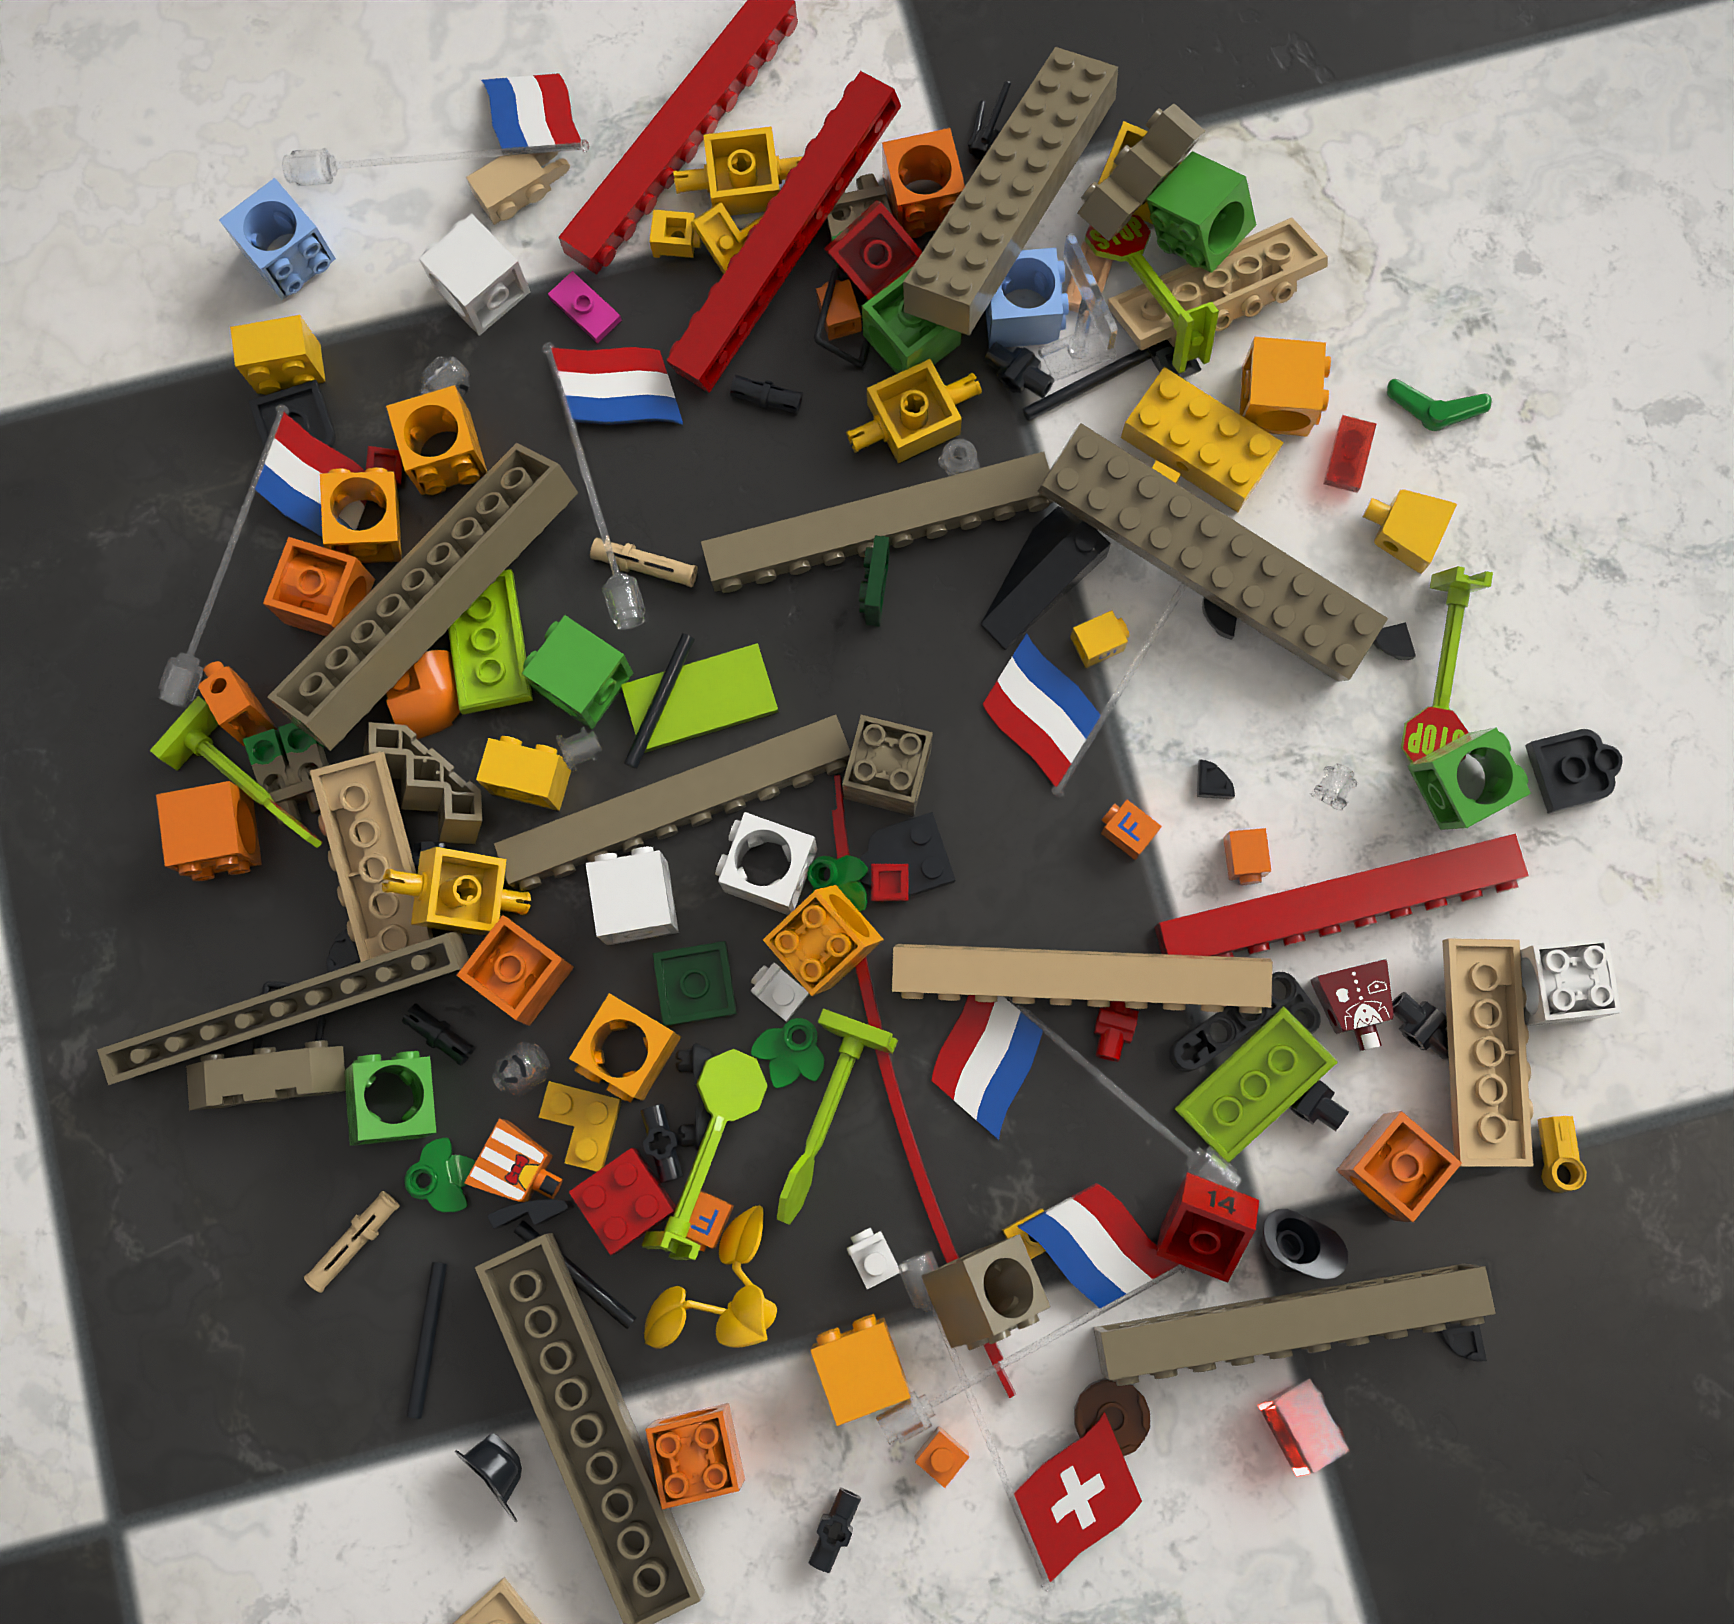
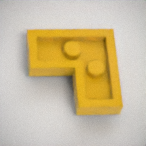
(721, 234)
(592, 1119)

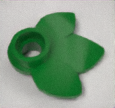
(844, 873)
(787, 1057)
(446, 1176)

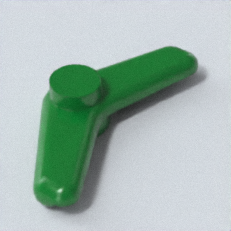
(1437, 413)

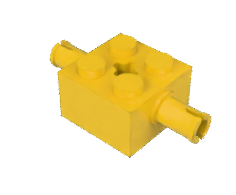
(738, 170)
(934, 408)
(436, 887)

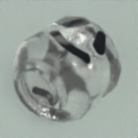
(443, 373)
(520, 1068)

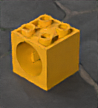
(1284, 385)
(425, 416)
(372, 545)
(823, 939)
(615, 1016)
(859, 1369)

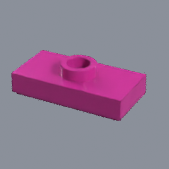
(584, 307)

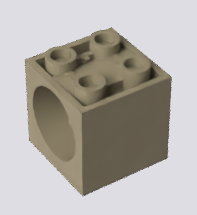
(887, 765)
(1011, 1286)

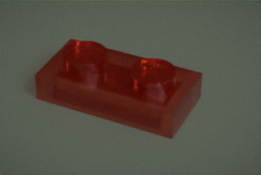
(1350, 453)

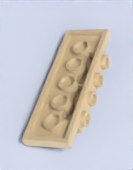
(1251, 276)
(365, 840)
(1487, 1053)

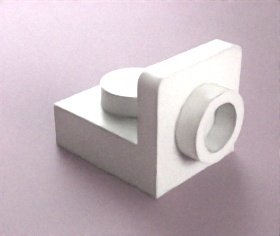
(778, 991)
(872, 1257)

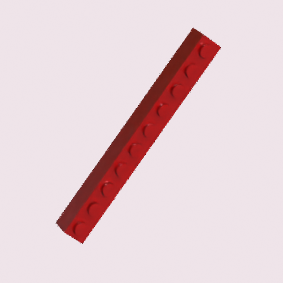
(677, 131)
(784, 231)
(1347, 900)

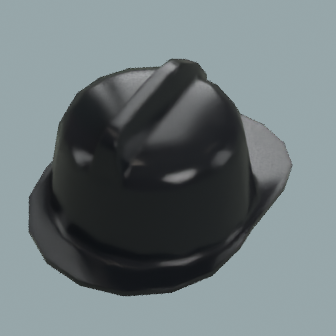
(1303, 1245)
(497, 1466)

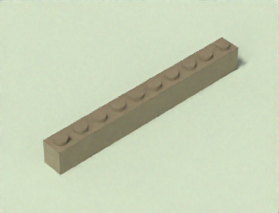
(901, 515)
(674, 803)
(283, 1007)

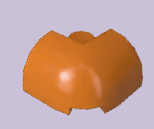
(426, 695)

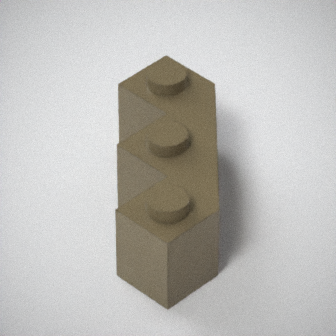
(1140, 171)
(428, 782)
(265, 1076)

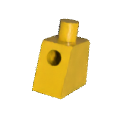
(1410, 526)

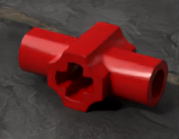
(1115, 1026)

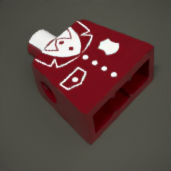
(1357, 1000)

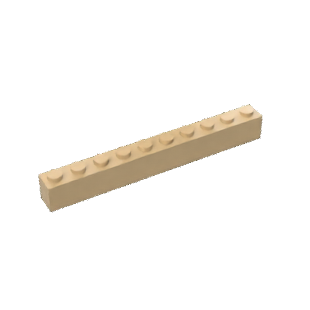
(1083, 976)

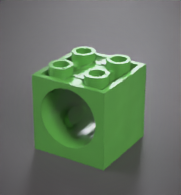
(1201, 211)
(902, 337)
(577, 671)
(1438, 782)
(418, 1120)

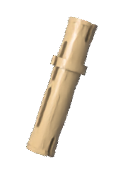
(682, 574)
(321, 1274)

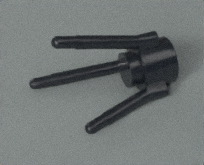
(983, 139)

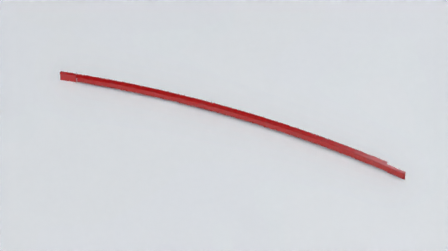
(895, 1097)

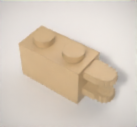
(514, 182)

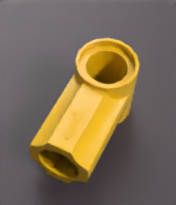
(1560, 1148)

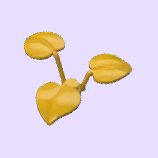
(746, 1315)

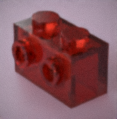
(1304, 1427)

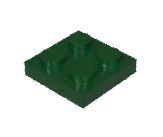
(876, 569)
(694, 984)

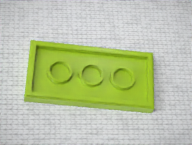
(490, 650)
(705, 697)
(1256, 1084)

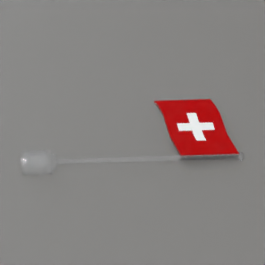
(1071, 1495)

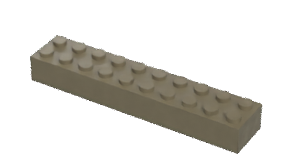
(1010, 191)
(1212, 554)
(423, 595)
(1293, 1321)
(590, 1432)

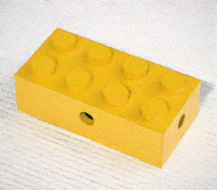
(1201, 439)

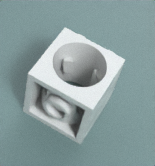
(475, 274)
(753, 831)
(631, 896)
(1569, 981)

